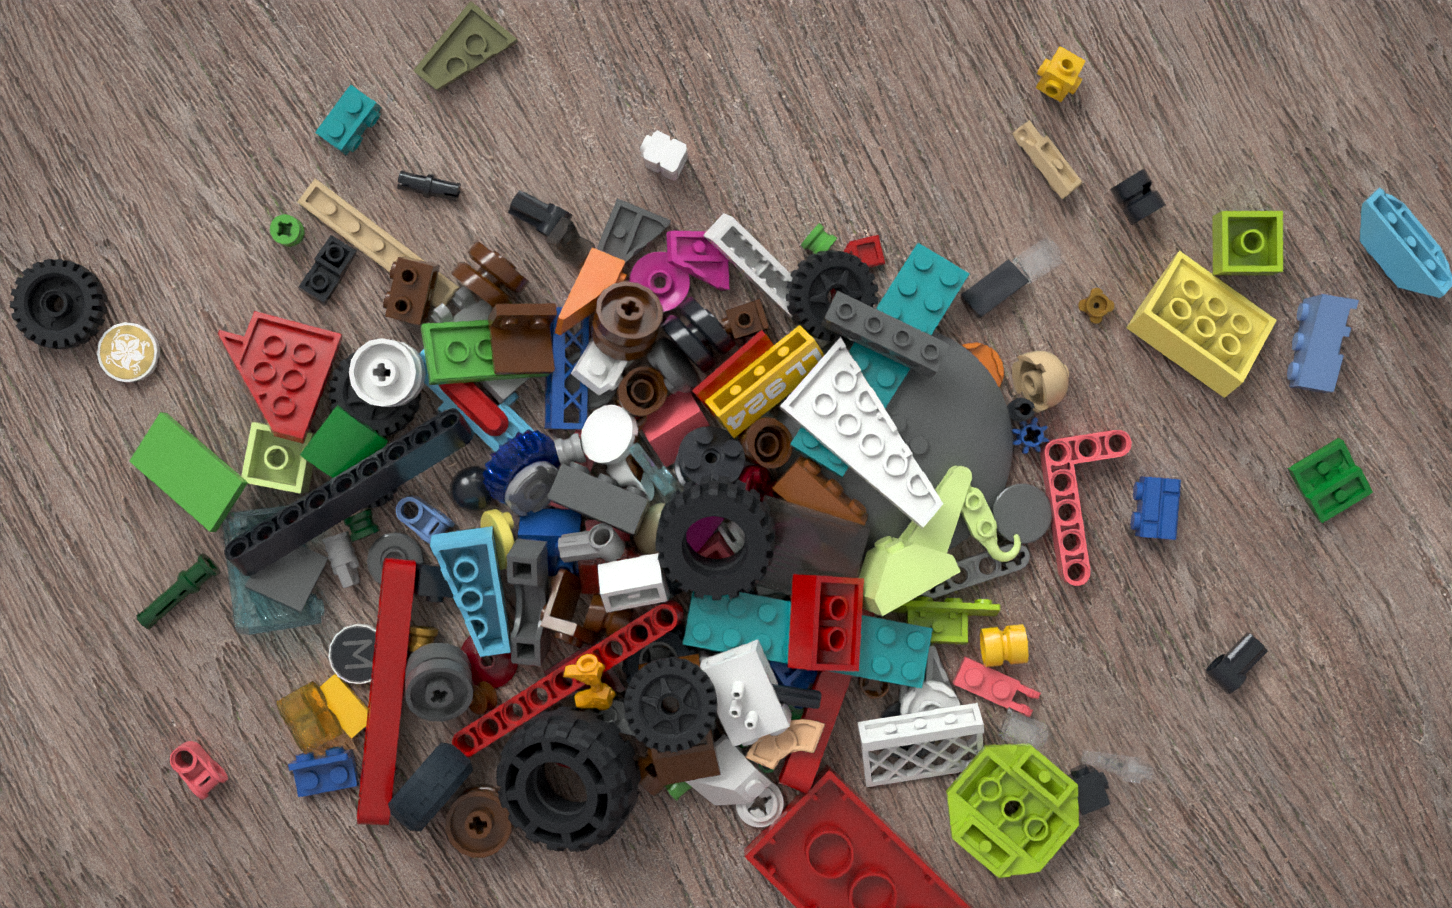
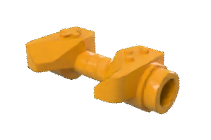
(589, 672)

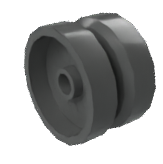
(438, 682)

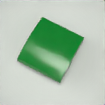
(341, 443)
(1330, 480)

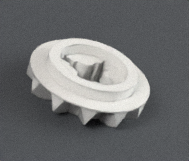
(755, 816)

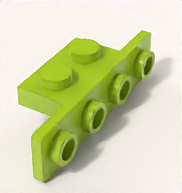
(946, 618)

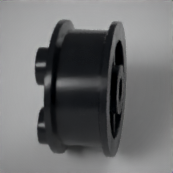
(709, 453)

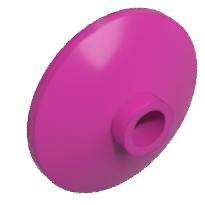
(655, 266)

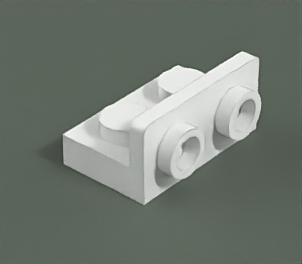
(599, 370)

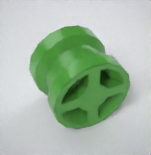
(291, 234)
(818, 240)

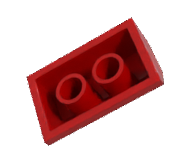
(732, 367)
(825, 623)

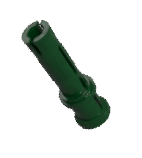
(188, 582)

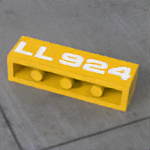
(765, 381)

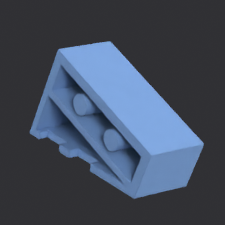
(1319, 342)

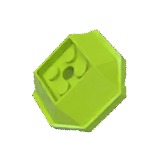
(1019, 840)

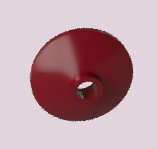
(496, 674)

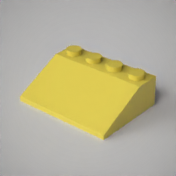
(1202, 325)

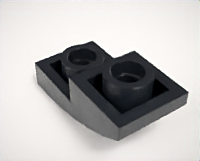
(328, 270)

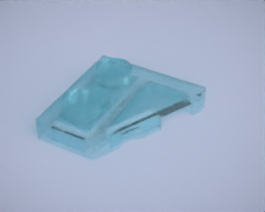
(661, 477)

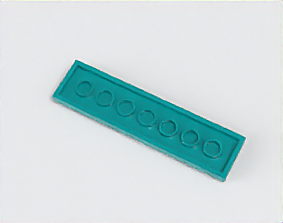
(916, 297)
(888, 648)

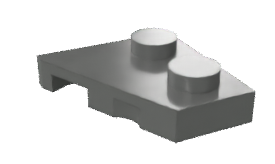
(630, 230)

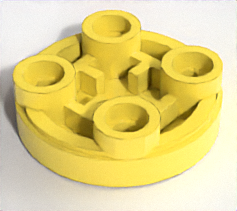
(502, 526)

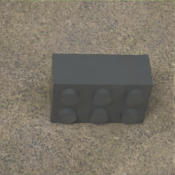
(599, 498)

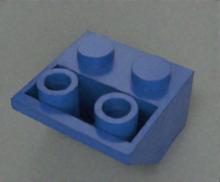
(549, 526)

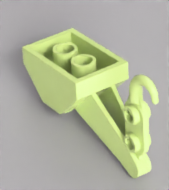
(919, 559)

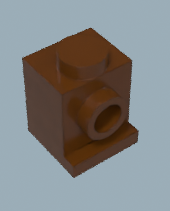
(757, 320)

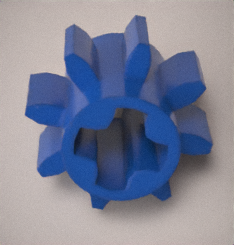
(1038, 438)

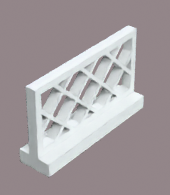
(920, 730)

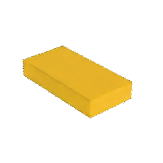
(345, 705)

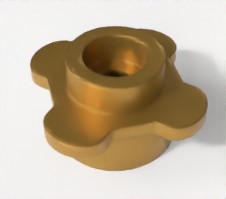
(1087, 305)

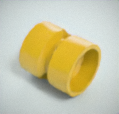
(1004, 645)

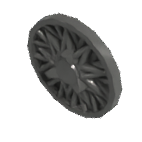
(393, 546)

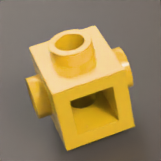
(1056, 79)

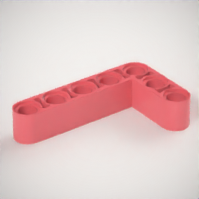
(1070, 495)

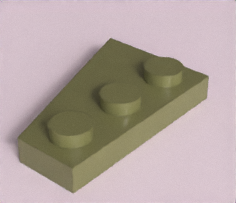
(463, 47)

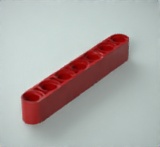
(802, 766)

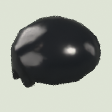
(469, 490)

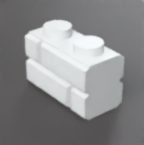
(664, 154)

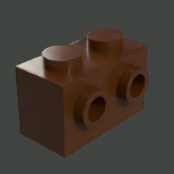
(411, 290)

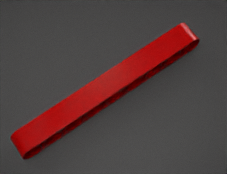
(553, 682)
(386, 691)

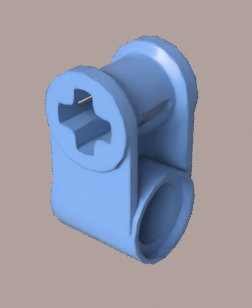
(425, 520)

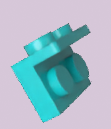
(349, 120)

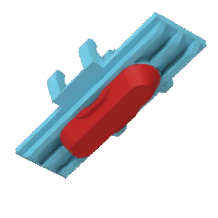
(486, 419)

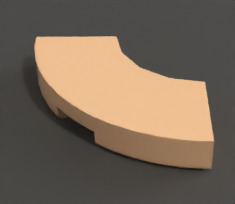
(800, 736)

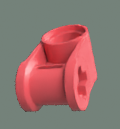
(199, 770)

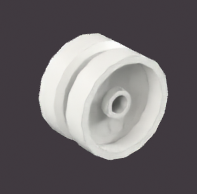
(369, 369)

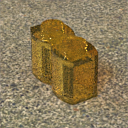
(309, 717)

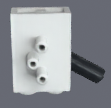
(750, 696)

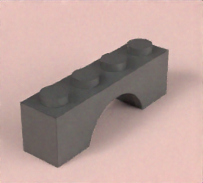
(529, 574)

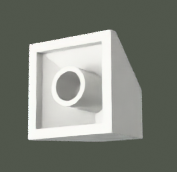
(739, 778)

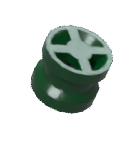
(361, 525)

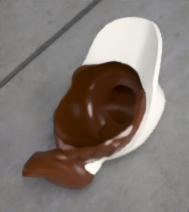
(630, 472)

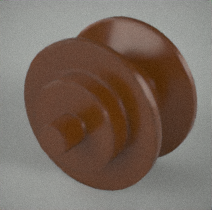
(483, 698)

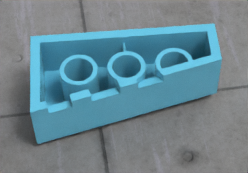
(473, 574)

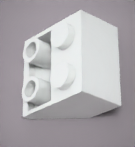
(632, 583)

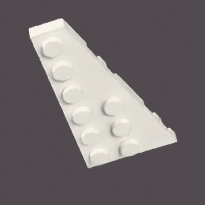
(853, 424)

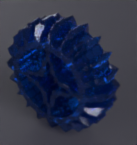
(514, 457)

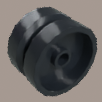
(700, 332)

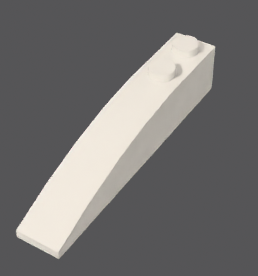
(752, 261)

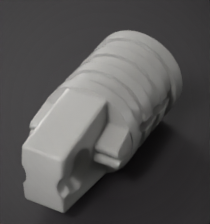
(342, 558)

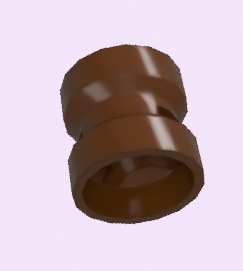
(873, 688)

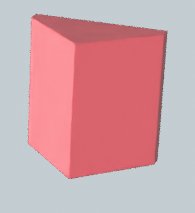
(671, 424)

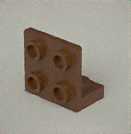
(522, 338)

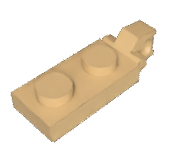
(1047, 159)

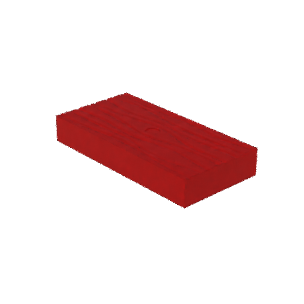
(843, 854)

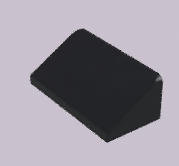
(994, 288)

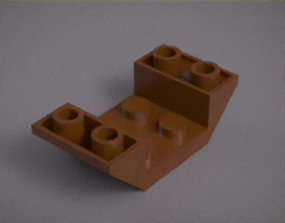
(689, 764)

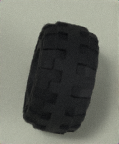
(593, 753)

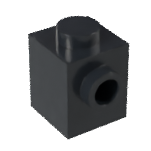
(431, 582)
(1090, 788)

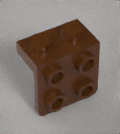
(559, 611)

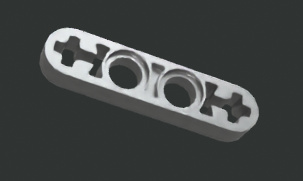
(974, 575)

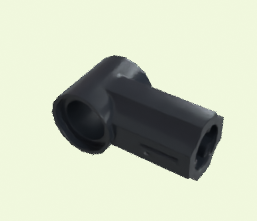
(537, 213)
(1231, 668)

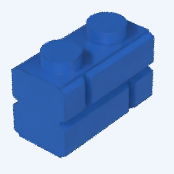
(1156, 507)

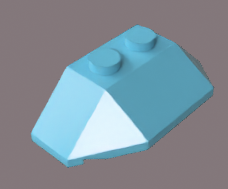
(1403, 246)

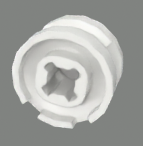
(730, 532)

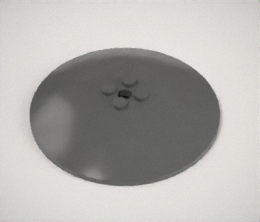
(946, 424)

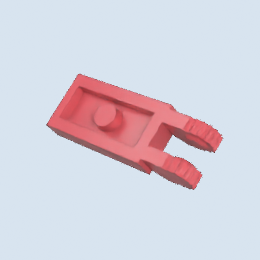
(992, 685)

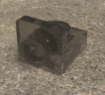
(568, 244)

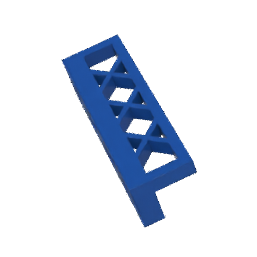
(555, 381)

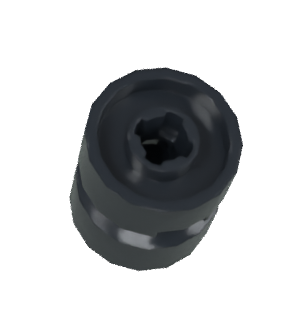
(1137, 196)

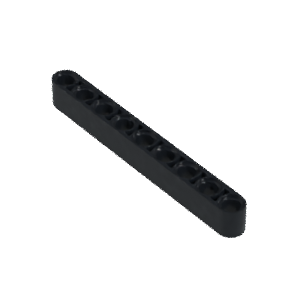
(349, 492)

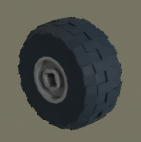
(430, 787)

